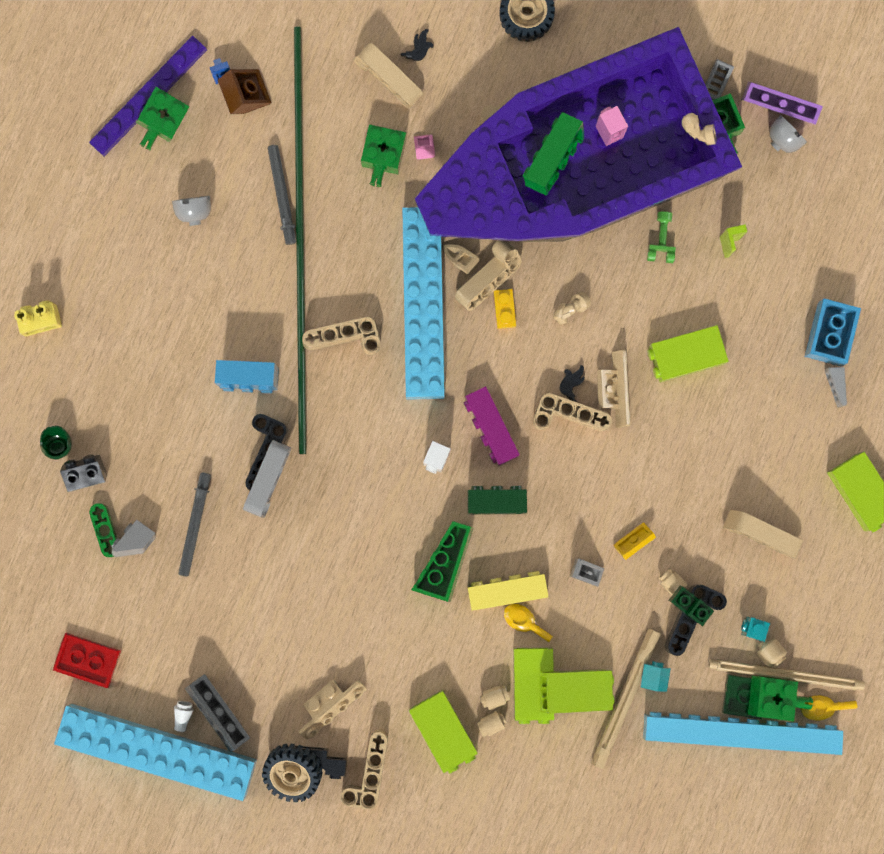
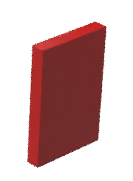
(86, 660)

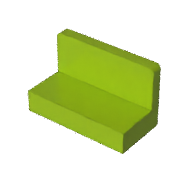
(729, 236)

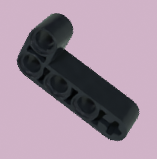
(268, 430)
(708, 595)

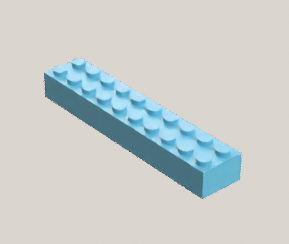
(422, 309)
(155, 752)

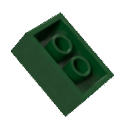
(496, 500)

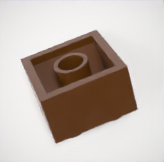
(244, 90)

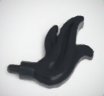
(421, 47)
(571, 381)

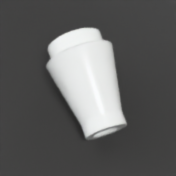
(182, 714)

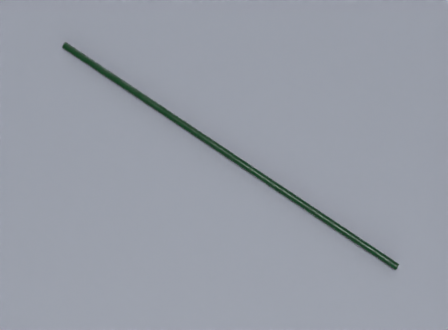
(299, 240)

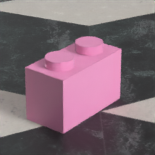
(611, 125)

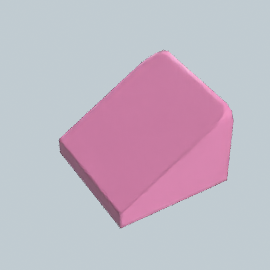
(424, 147)

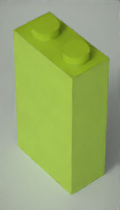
(687, 354)
(861, 490)
(526, 675)
(576, 691)
(443, 732)

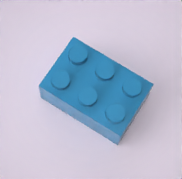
(832, 332)
(246, 376)

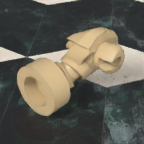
(691, 125)
(579, 303)

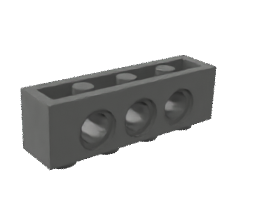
(217, 713)

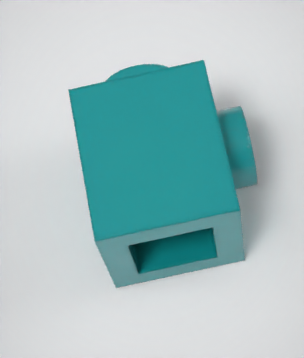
(755, 628)
(655, 677)

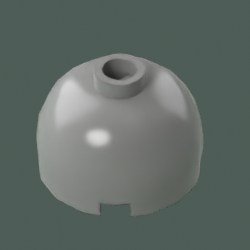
(785, 136)
(192, 209)

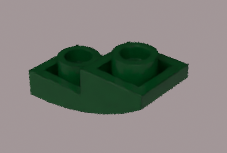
(691, 605)

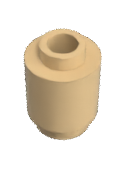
(671, 581)
(494, 697)
(492, 724)

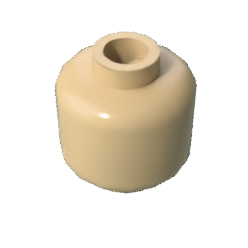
(772, 653)

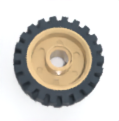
(524, 25)
(292, 772)

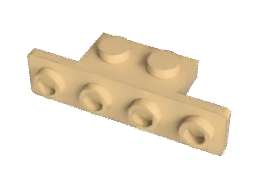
(614, 389)
(328, 704)

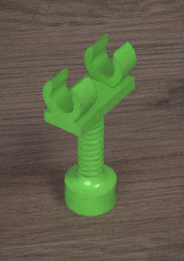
(664, 218)

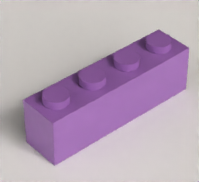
(782, 102)

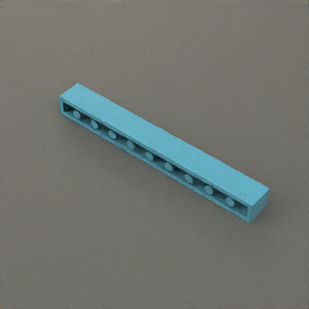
(743, 734)

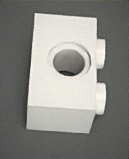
(436, 457)

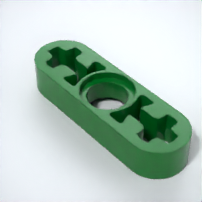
(105, 515)

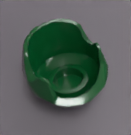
(55, 442)

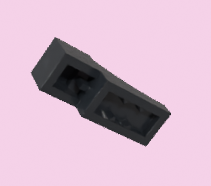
(333, 766)

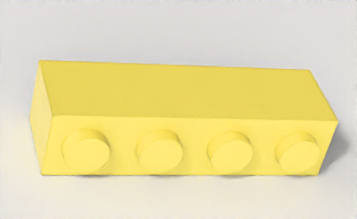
(507, 592)

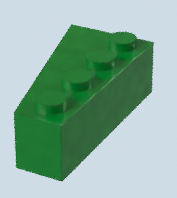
(554, 153)
(444, 566)

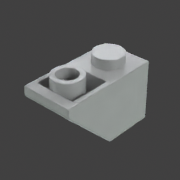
(135, 540)

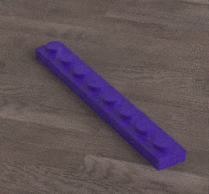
(163, 79)

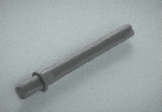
(281, 194)
(194, 524)

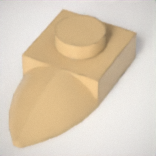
(461, 257)

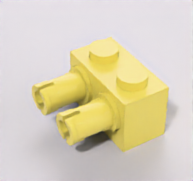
(37, 318)

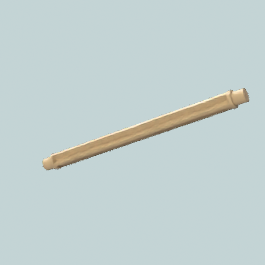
(784, 674)

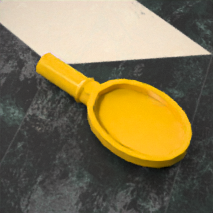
(523, 620)
(824, 707)

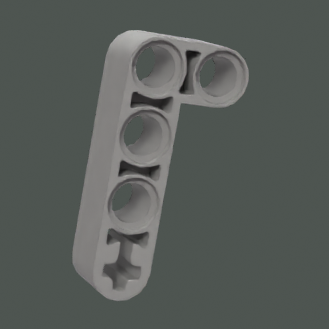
(266, 479)

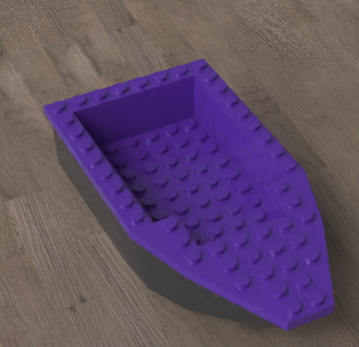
(654, 86)

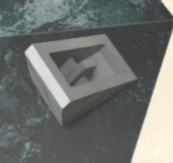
(586, 572)

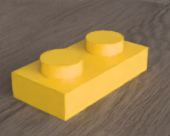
(504, 309)
(634, 541)

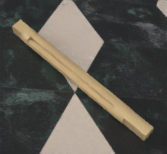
(625, 699)

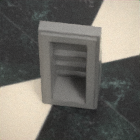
(724, 66)
(837, 383)

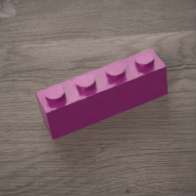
(492, 426)

